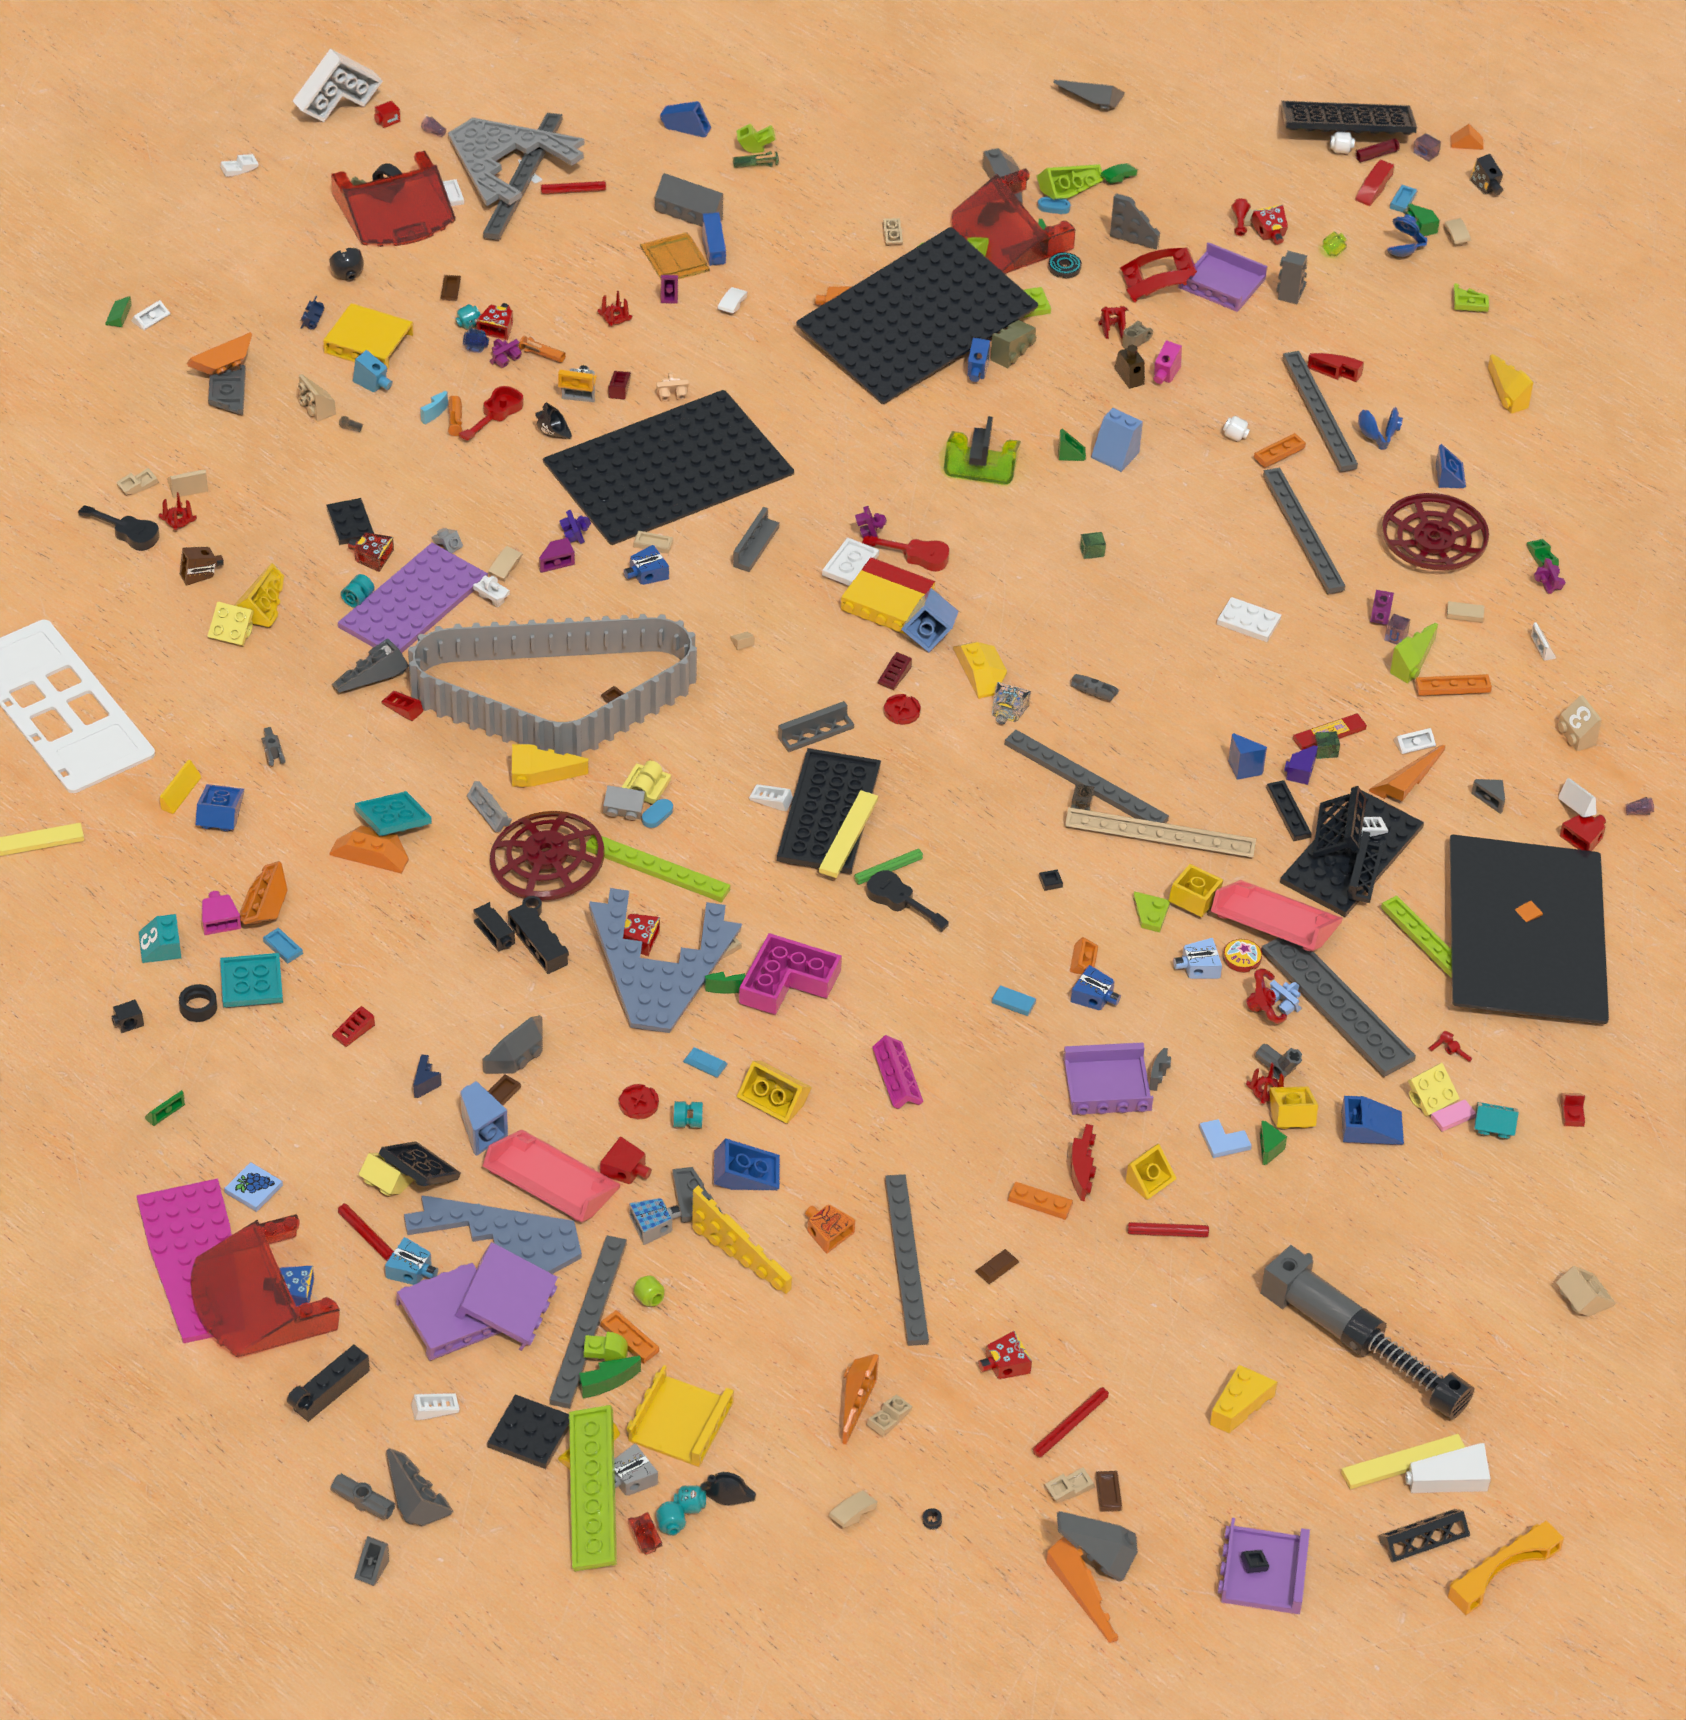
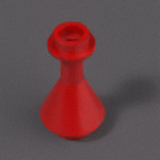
(1240, 208)

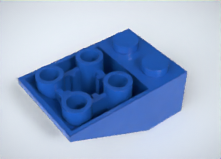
(1370, 1122)

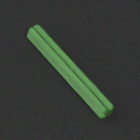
(889, 865)

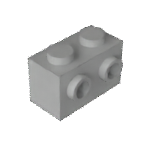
(623, 802)

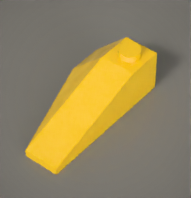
(1511, 385)

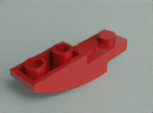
(1082, 1162)

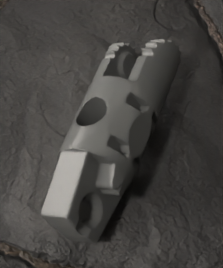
(1094, 687)
(272, 747)

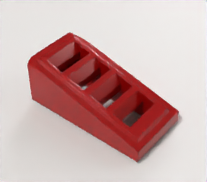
(404, 705)
(363, 1018)

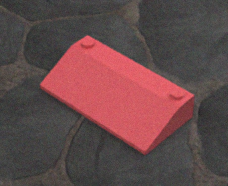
(1275, 914)
(550, 1174)

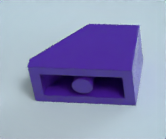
(1301, 765)

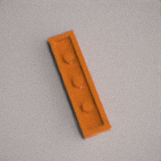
(1453, 684)

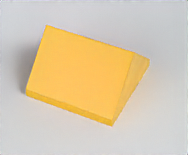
(1150, 1172)

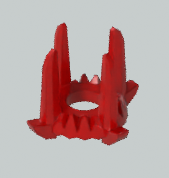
(607, 312)
(1106, 321)
(170, 515)
(1257, 1083)

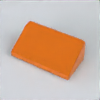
(1083, 955)

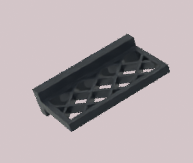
(1352, 821)

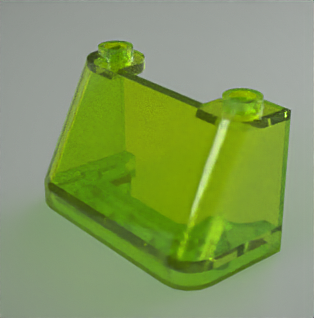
(999, 466)

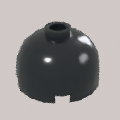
(347, 264)

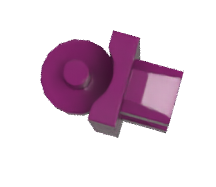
(502, 350)
(873, 523)
(1549, 577)
(1382, 607)

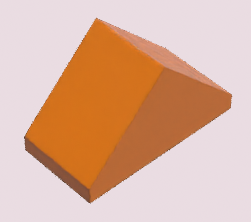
(1467, 139)

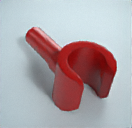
(1445, 1037)
(1453, 1047)

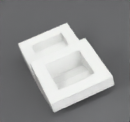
(243, 164)
(732, 299)

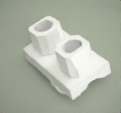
(489, 588)

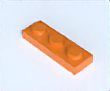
(1279, 450)
(1040, 1200)
(637, 1341)

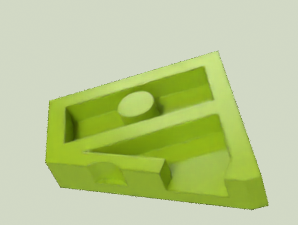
(1470, 300)
(1151, 910)

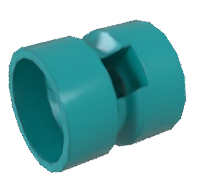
(357, 590)
(680, 1114)

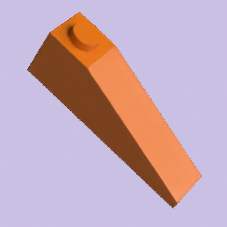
(859, 1384)

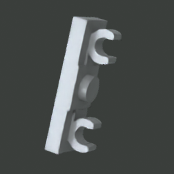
(488, 807)

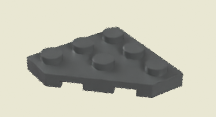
(1132, 224)

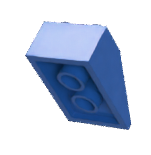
(219, 807)
(745, 1167)

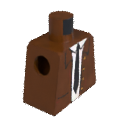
(198, 564)

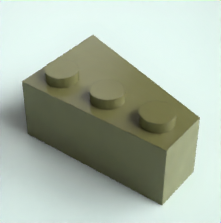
(1012, 343)

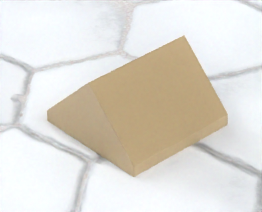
(188, 483)

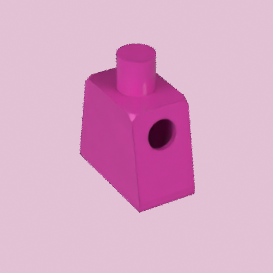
(1165, 369)
(219, 914)

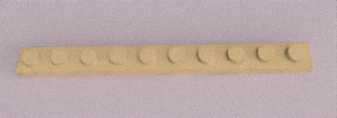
(1161, 832)

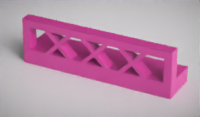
(897, 1072)

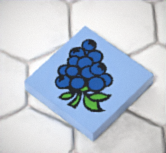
(253, 1186)

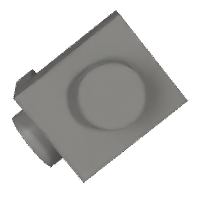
(449, 539)

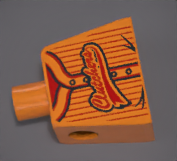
(829, 1226)

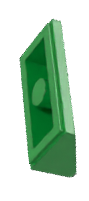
(119, 312)
(166, 1109)

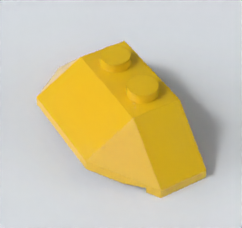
(981, 666)

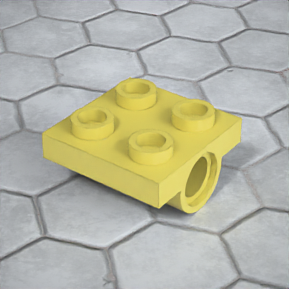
(231, 624)
(648, 779)
(1432, 1090)

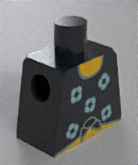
(1487, 175)

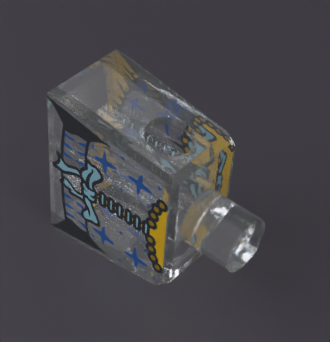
(1009, 702)

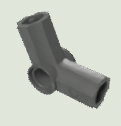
(1282, 1064)

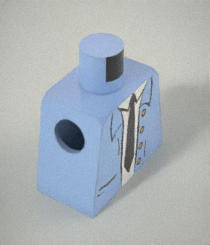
(1200, 960)

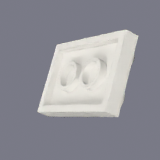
(849, 561)
(1249, 619)

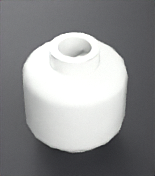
(1341, 142)
(1236, 428)

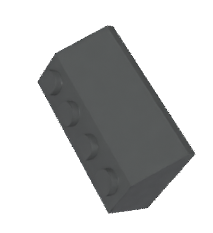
(687, 199)

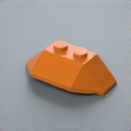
(222, 356)
(369, 848)
(265, 895)

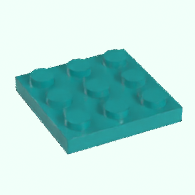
(393, 813)
(251, 980)

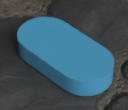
(1058, 206)
(657, 813)

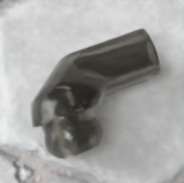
(347, 423)

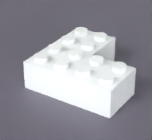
(331, 80)

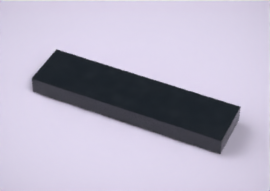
(1288, 810)

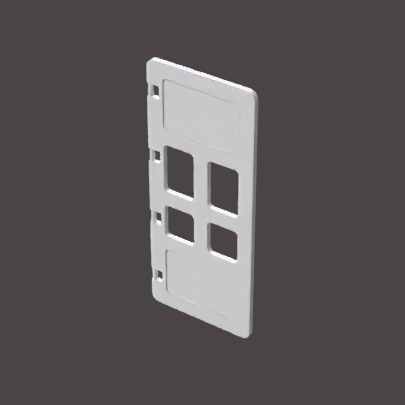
(91, 750)

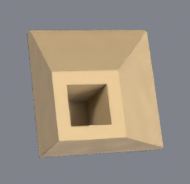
(315, 399)

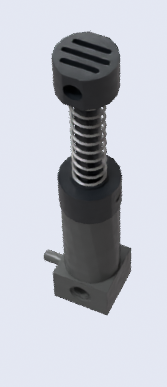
(1292, 1282)

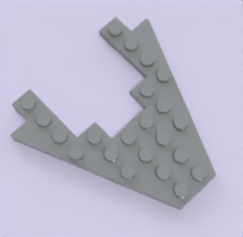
(485, 141)

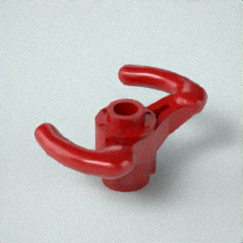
(1264, 998)

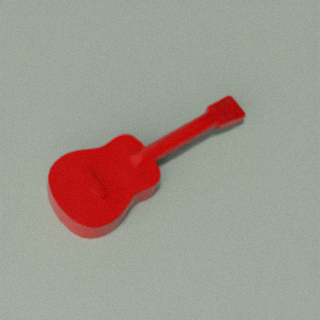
(501, 404)
(927, 554)

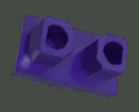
(569, 522)

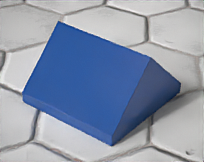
(1449, 469)
(1246, 757)

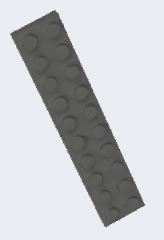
(1340, 1005)

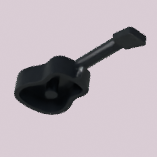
(137, 533)
(888, 889)

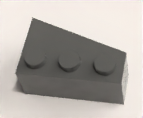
(1292, 277)

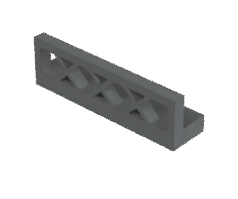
(754, 541)
(812, 724)

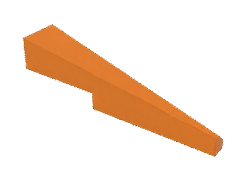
(1403, 781)
(1072, 1571)

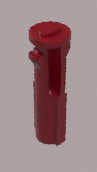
(1377, 150)

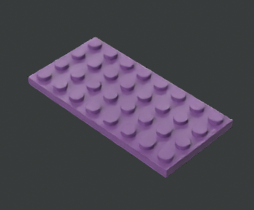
(413, 599)

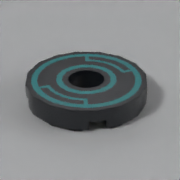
(1072, 261)

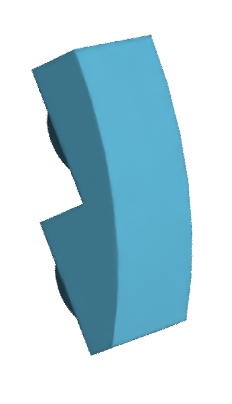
(435, 408)

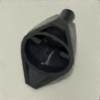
(552, 422)
(727, 1489)

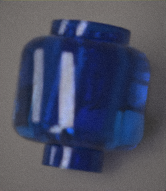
(475, 340)

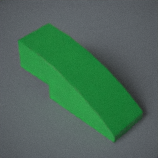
(609, 1376)

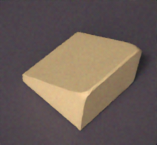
(743, 640)

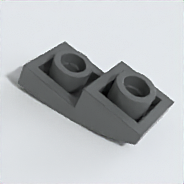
(1159, 1068)

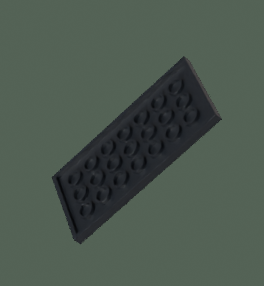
(1348, 116)
(821, 804)
(1329, 876)

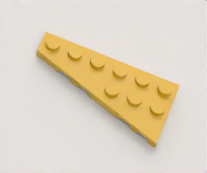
(733, 1239)

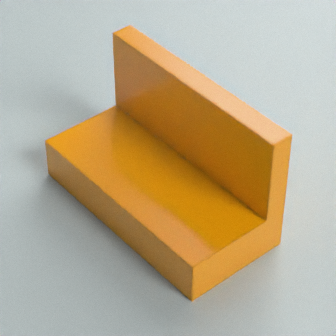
(576, 380)

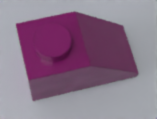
(669, 289)
(557, 555)

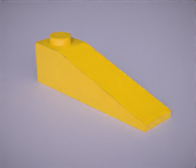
(264, 596)
(539, 767)

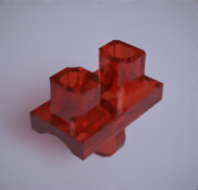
(645, 1533)

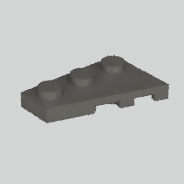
(685, 1182)

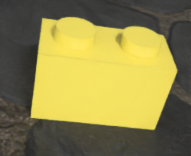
(384, 1175)

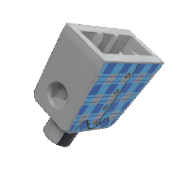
(652, 1218)

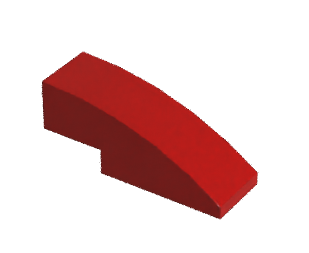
(1375, 182)
(1336, 366)

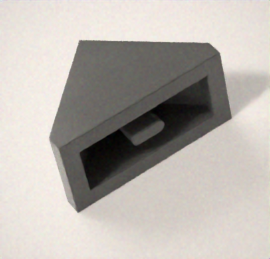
(1490, 792)
(372, 1561)

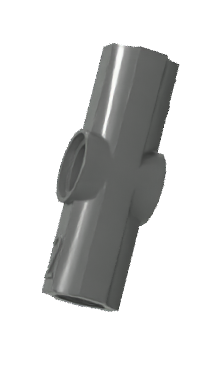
(354, 1491)

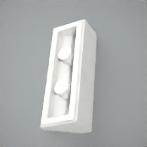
(1578, 798)

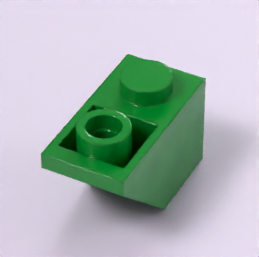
(1425, 219)

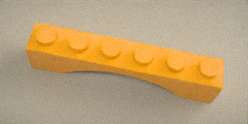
(1537, 1544)

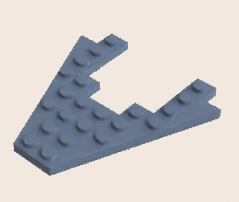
(656, 990)
(536, 1238)

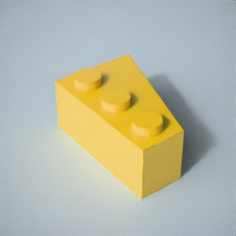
(1241, 1397)

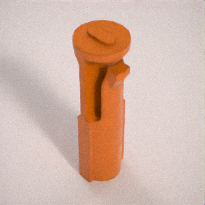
(545, 350)
(455, 411)

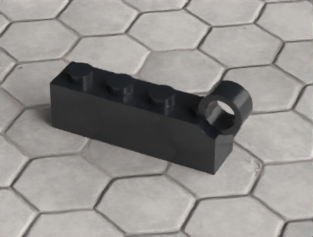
(537, 936)
(329, 1383)

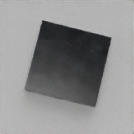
(419, 1163)
(529, 1431)

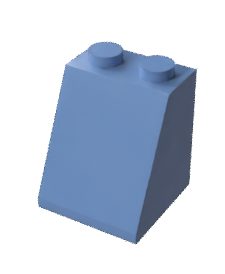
(1118, 440)
(930, 620)
(483, 1117)

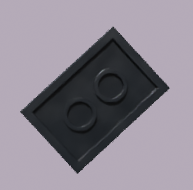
(349, 520)

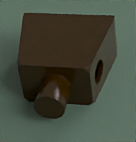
(1130, 367)

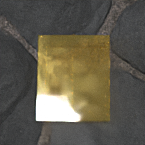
(675, 256)

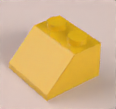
(1293, 1107)

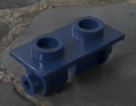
(313, 315)

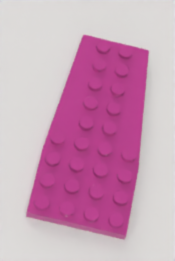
(178, 1229)

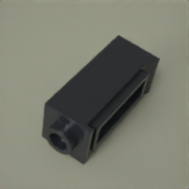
(494, 927)

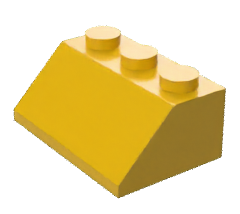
(773, 1091)

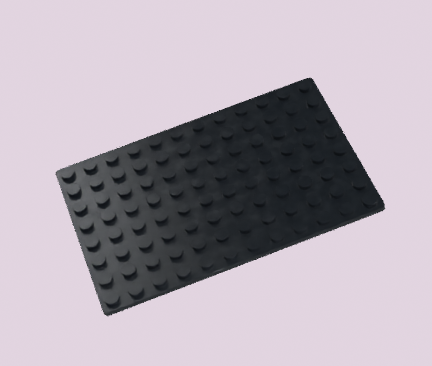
(916, 315)
(668, 466)
(1534, 966)

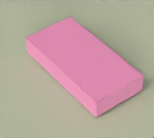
(1453, 1115)

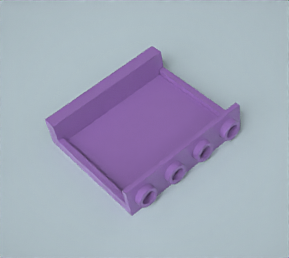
(1225, 277)
(1107, 1078)
(508, 1294)
(433, 1310)
(1278, 1587)

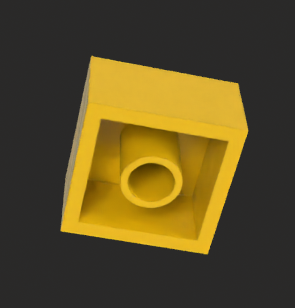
(1195, 890)

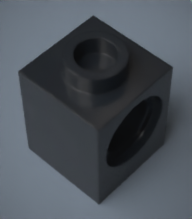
(127, 1016)

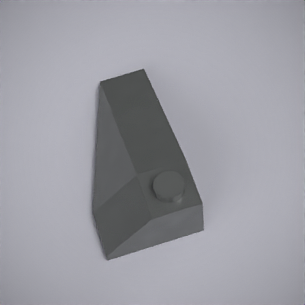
(1102, 95)
(998, 162)
(382, 663)
(414, 1493)
(1103, 1541)

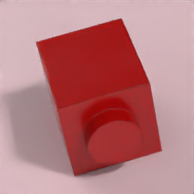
(387, 114)

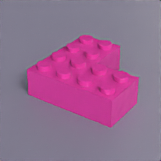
(784, 965)

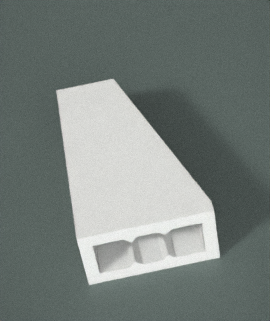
(1451, 1472)

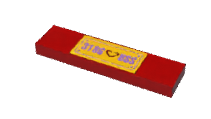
(1344, 727)

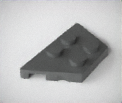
(228, 390)

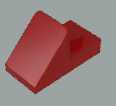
(1573, 1109)

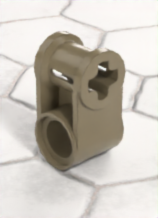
(1136, 335)

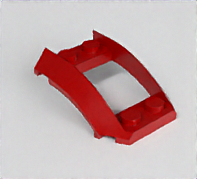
(1139, 286)

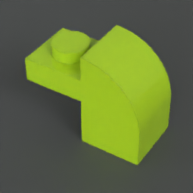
(754, 141)
(606, 1347)

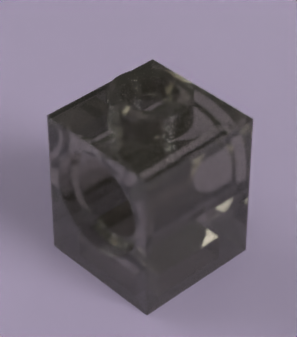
(1083, 797)

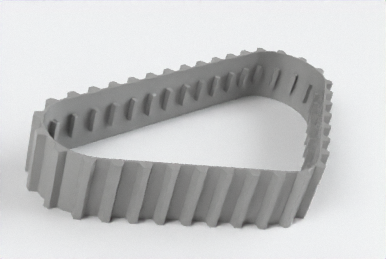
(553, 640)

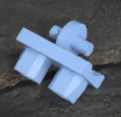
(1288, 994)

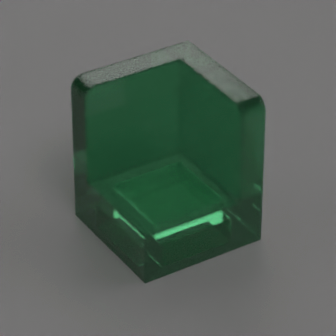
(1092, 545)
(1327, 744)

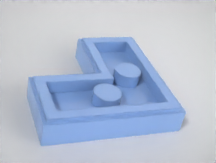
(1221, 1143)

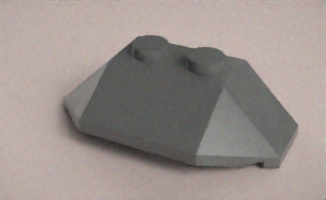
(516, 1048)

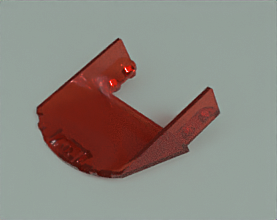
(395, 207)
(1011, 230)
(245, 1297)

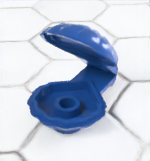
(1407, 225)
(1370, 429)

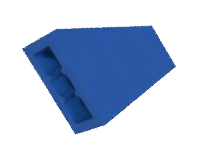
(686, 118)
(713, 239)

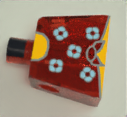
(372, 550)

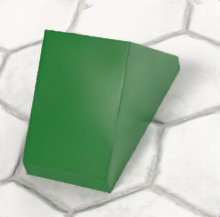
(1069, 448)
(1271, 1141)

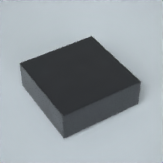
(1050, 880)
(1254, 1561)

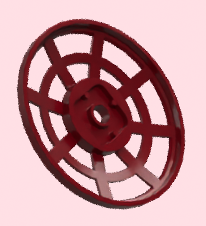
(1428, 528)
(548, 859)

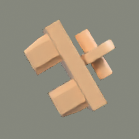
(671, 386)

